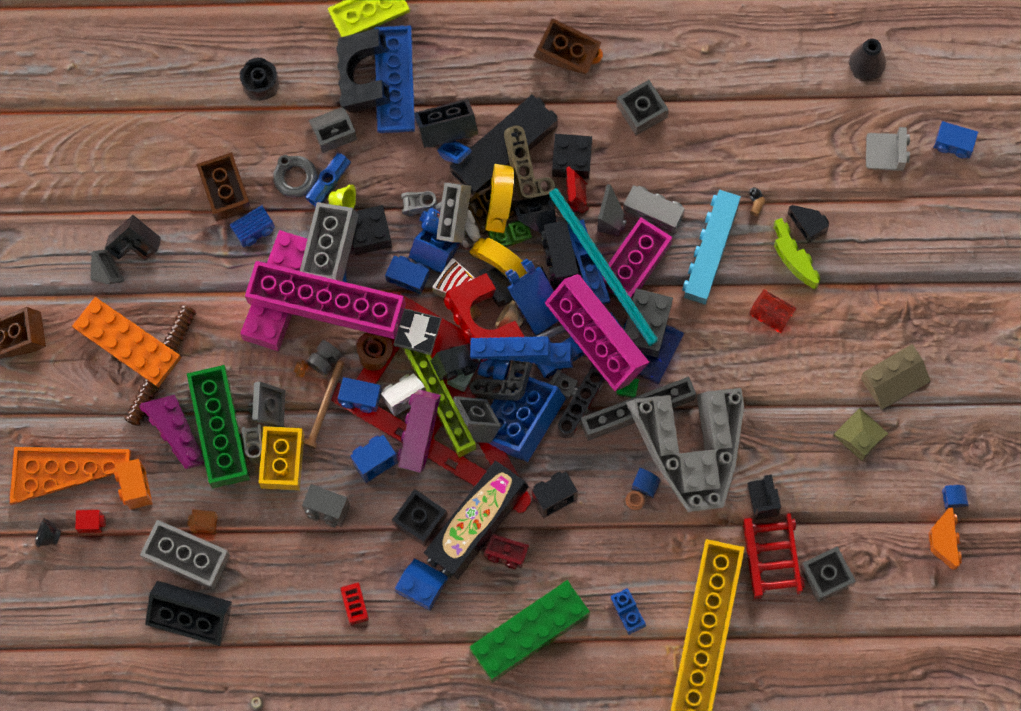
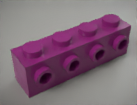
(419, 430)

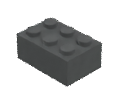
(656, 312)

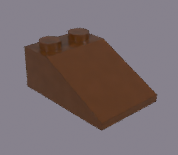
(567, 48)
(21, 333)

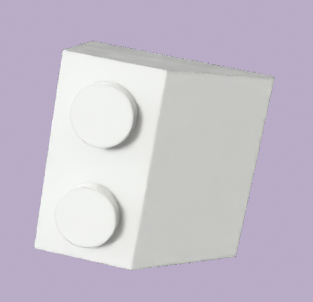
(398, 395)

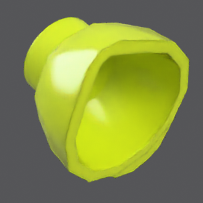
(343, 197)

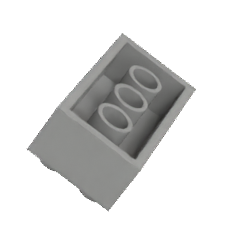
(329, 241)
(185, 555)

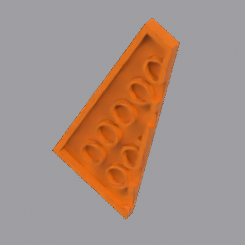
(49, 470)

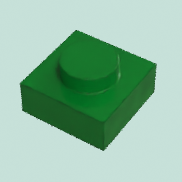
(630, 390)

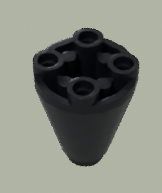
(868, 60)

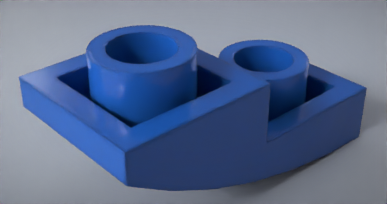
(628, 611)

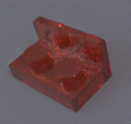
(772, 311)

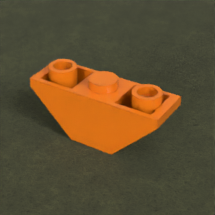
(945, 539)

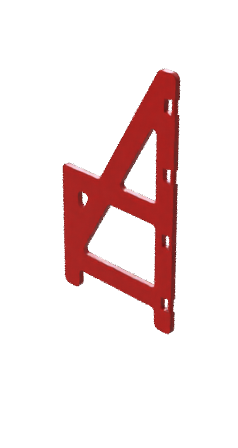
(447, 337)

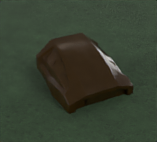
(479, 208)

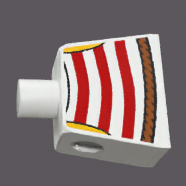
(452, 276)

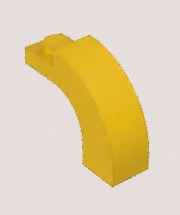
(501, 198)
(498, 256)

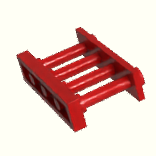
(755, 567)

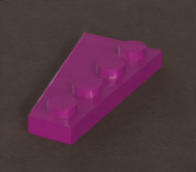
(174, 428)

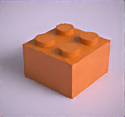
(133, 484)

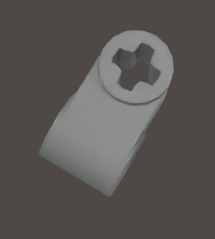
(417, 202)
(252, 440)

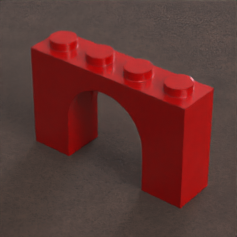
(465, 296)

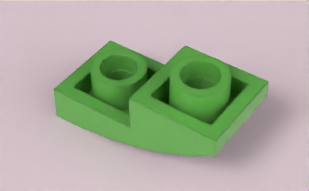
(513, 234)

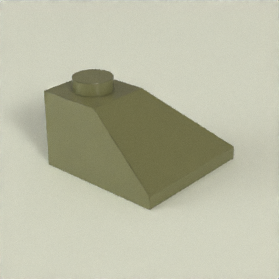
(860, 434)

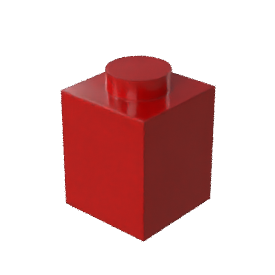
(89, 521)

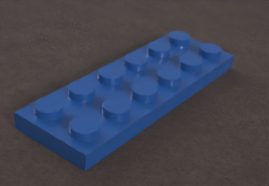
(396, 70)

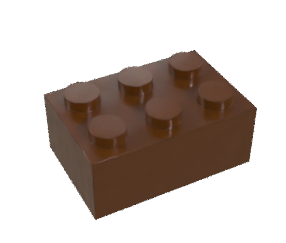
(223, 187)

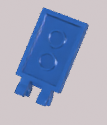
(530, 296)

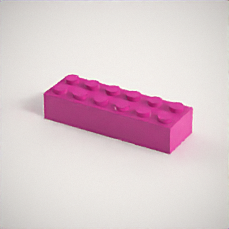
(265, 325)
(596, 332)

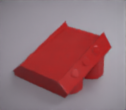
(576, 191)

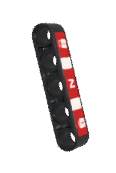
(581, 403)

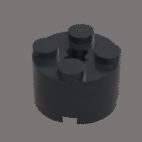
(263, 88)

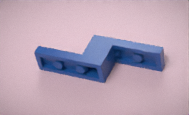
(587, 268)

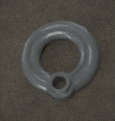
(294, 161)

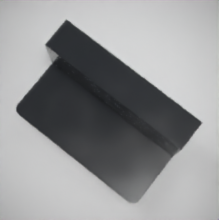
(501, 295)

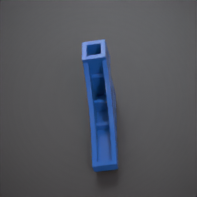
(524, 349)

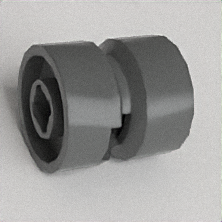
(324, 357)

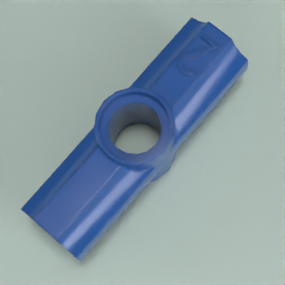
(335, 171)

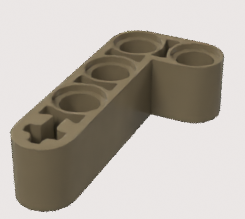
(524, 161)

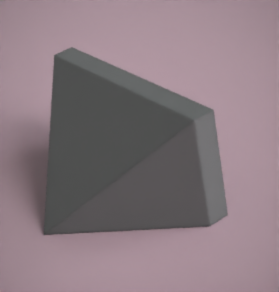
(104, 268)

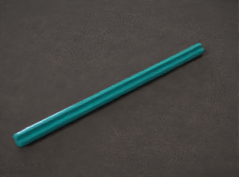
(603, 267)

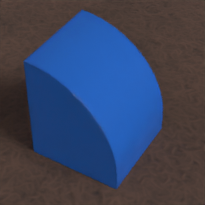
(646, 482)
(955, 496)

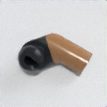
(757, 199)

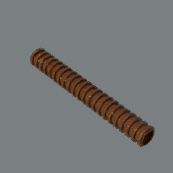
(172, 341)

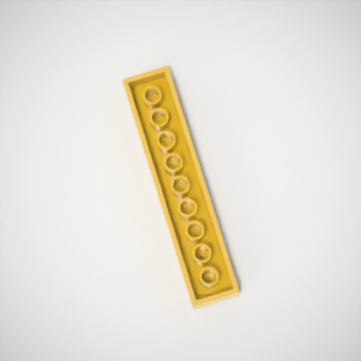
(707, 627)

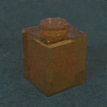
(203, 521)

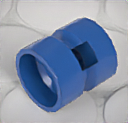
(494, 367)

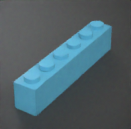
(712, 246)

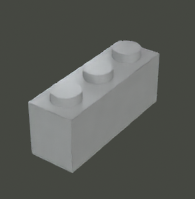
(654, 208)
(453, 212)

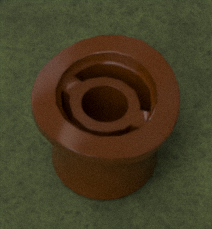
(374, 351)

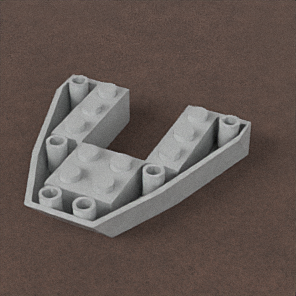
(697, 477)

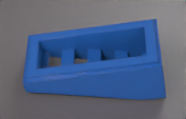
(454, 152)

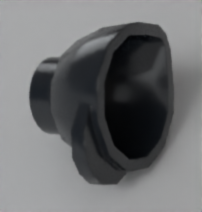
(47, 534)

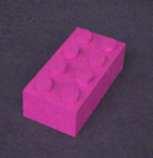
(639, 256)

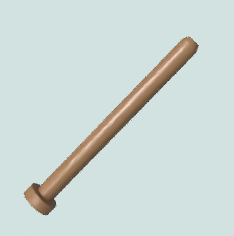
(311, 442)

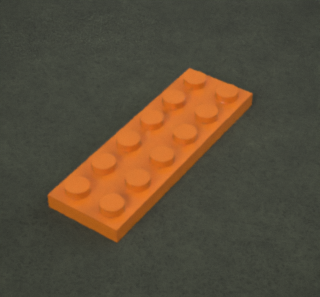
(126, 342)

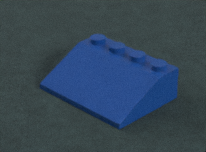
(526, 419)

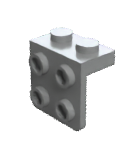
(887, 150)

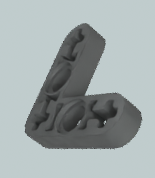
(512, 383)

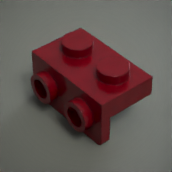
(506, 551)

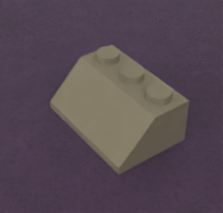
(896, 377)

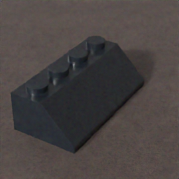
(188, 613)

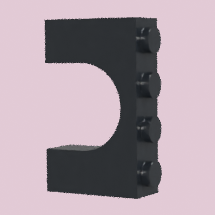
(351, 51)

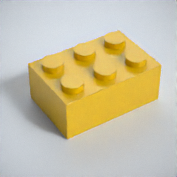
(281, 458)

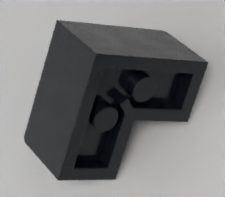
(133, 236)
(764, 498)

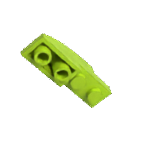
(796, 261)

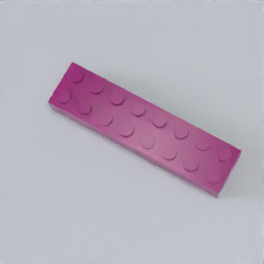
(325, 299)

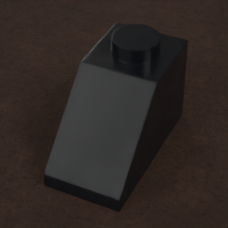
(809, 222)

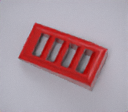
(358, 618)

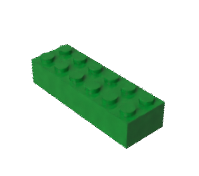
(218, 426)
(529, 631)

